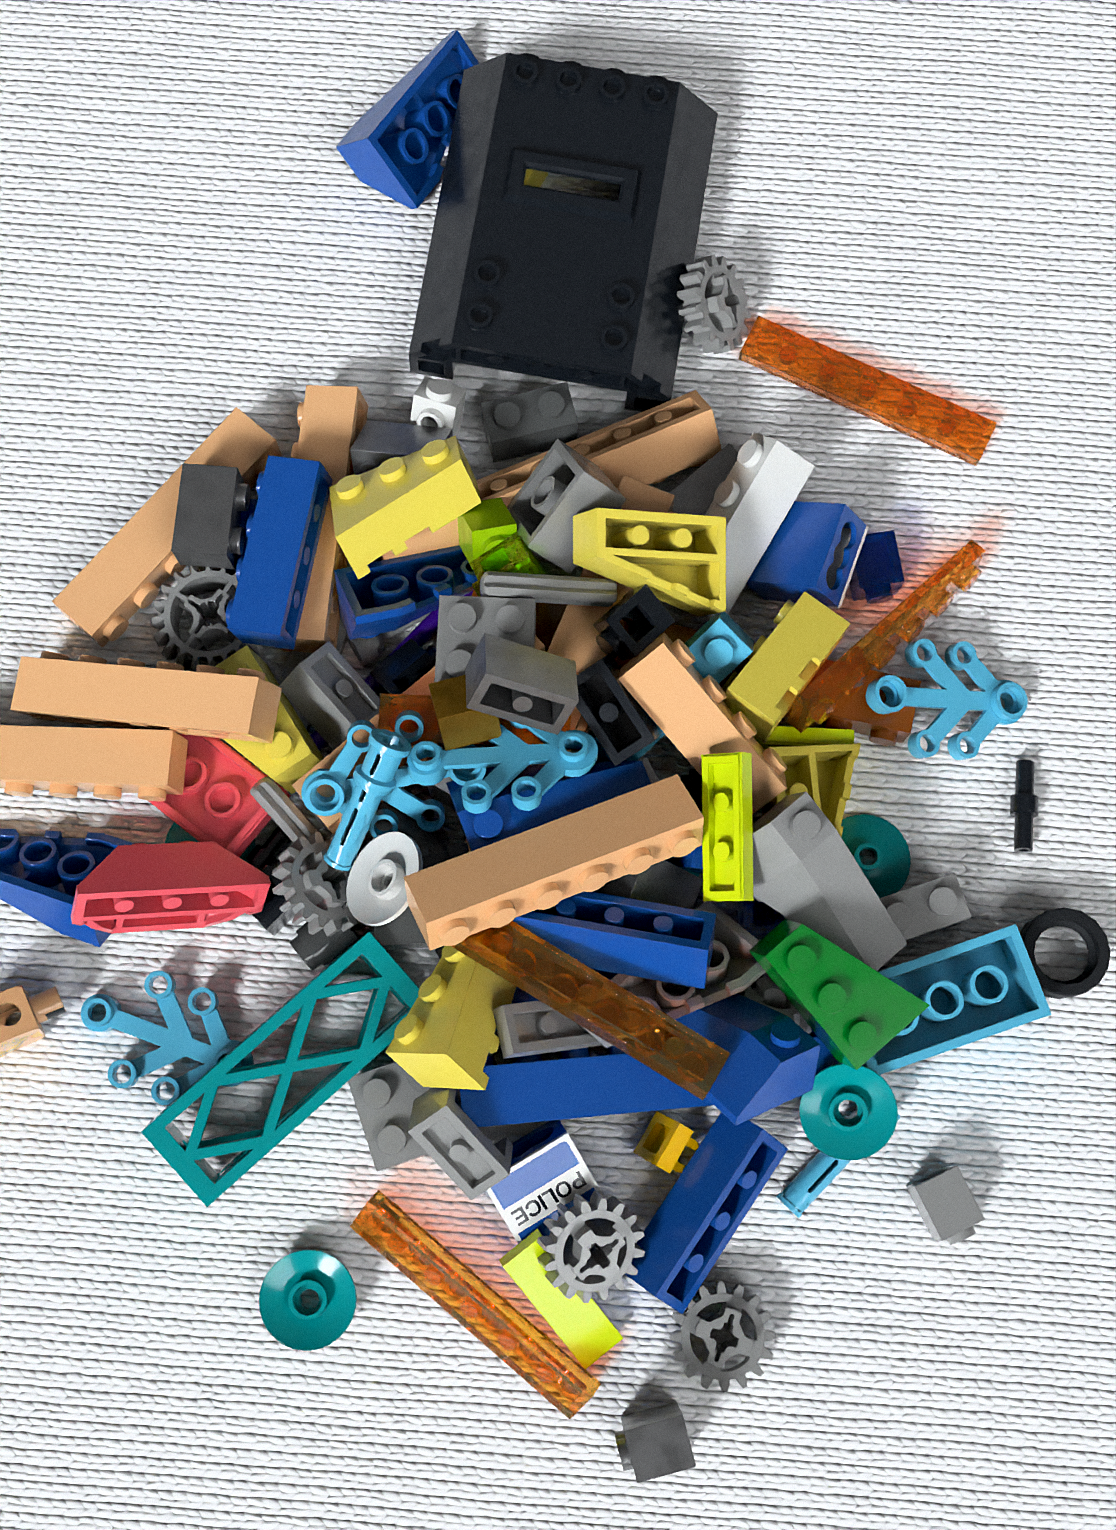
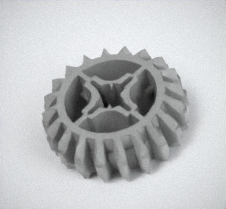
(202, 636)

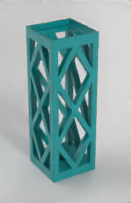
(188, 1155)

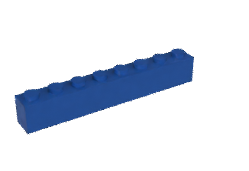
(578, 1088)

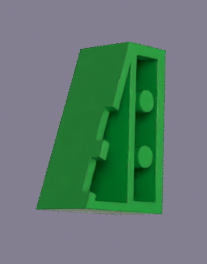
(835, 993)

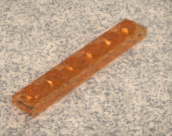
(867, 390)
(880, 643)
(598, 1005)
(475, 1305)

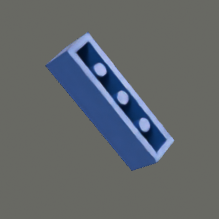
(279, 552)
(629, 936)
(705, 1209)

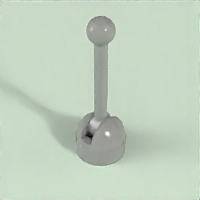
(371, 649)

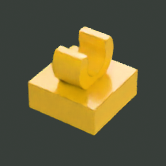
(664, 1143)

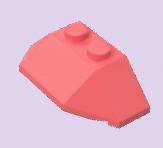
(168, 888)

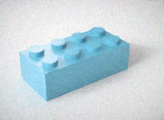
(971, 994)

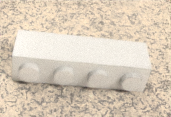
(755, 504)

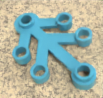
(952, 698)
(510, 759)
(399, 798)
(174, 1042)

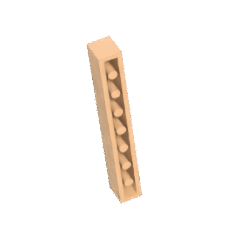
(639, 447)

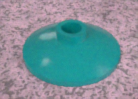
(889, 847)
(855, 1134)
(283, 1307)

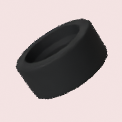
(1096, 944)

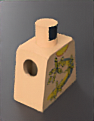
(33, 1012)

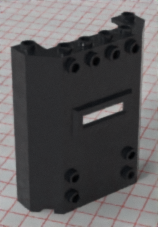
(556, 275)

